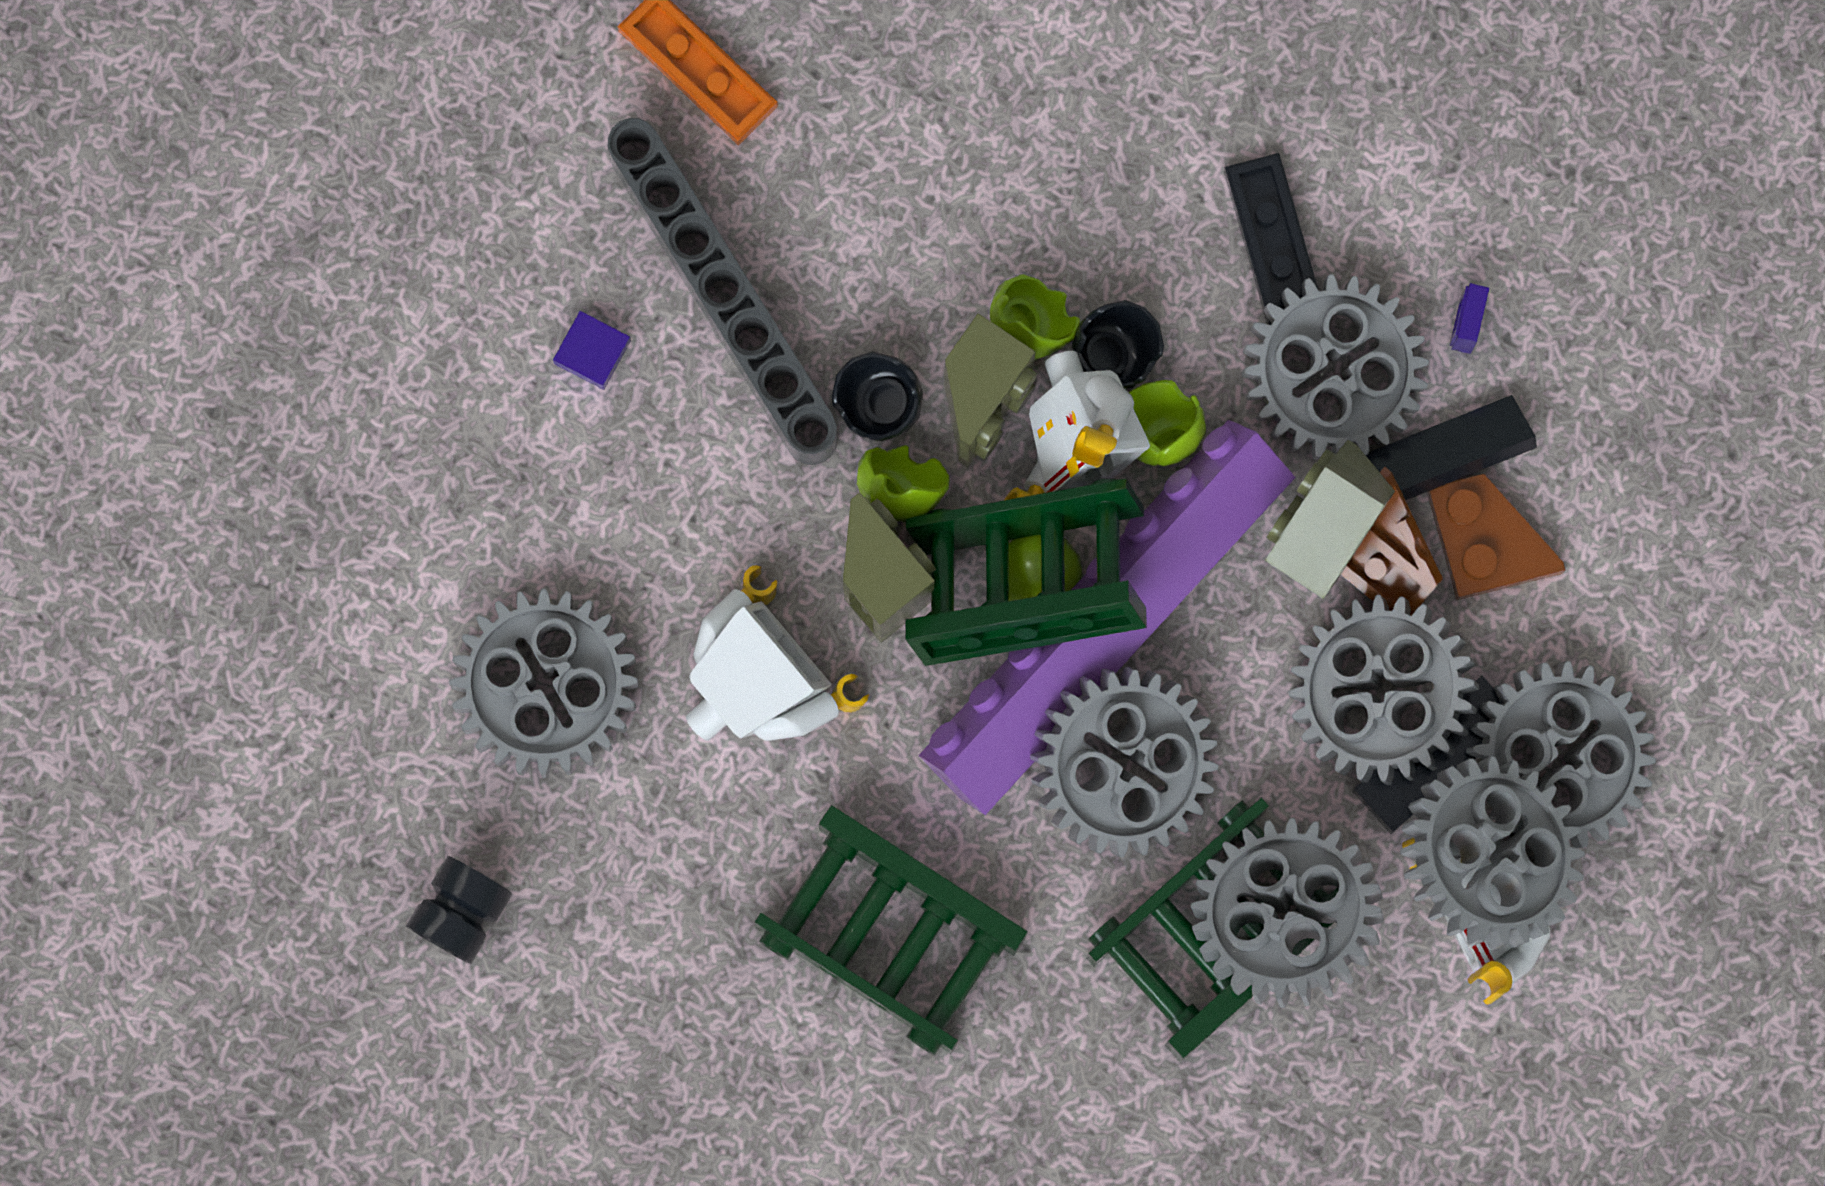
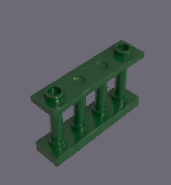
(1035, 621)
(941, 905)
(1188, 1022)

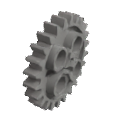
(1307, 326)
(499, 709)
(1528, 716)
(1151, 718)
(1383, 741)
(1457, 813)
(1306, 866)

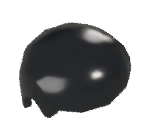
(1120, 339)
(877, 396)

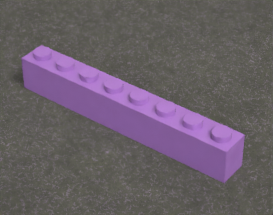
(1164, 559)

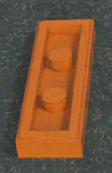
(698, 67)

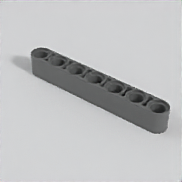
(719, 264)

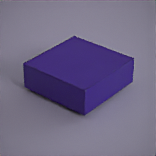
(1469, 318)
(591, 350)

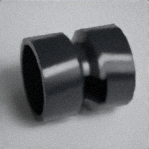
(459, 909)

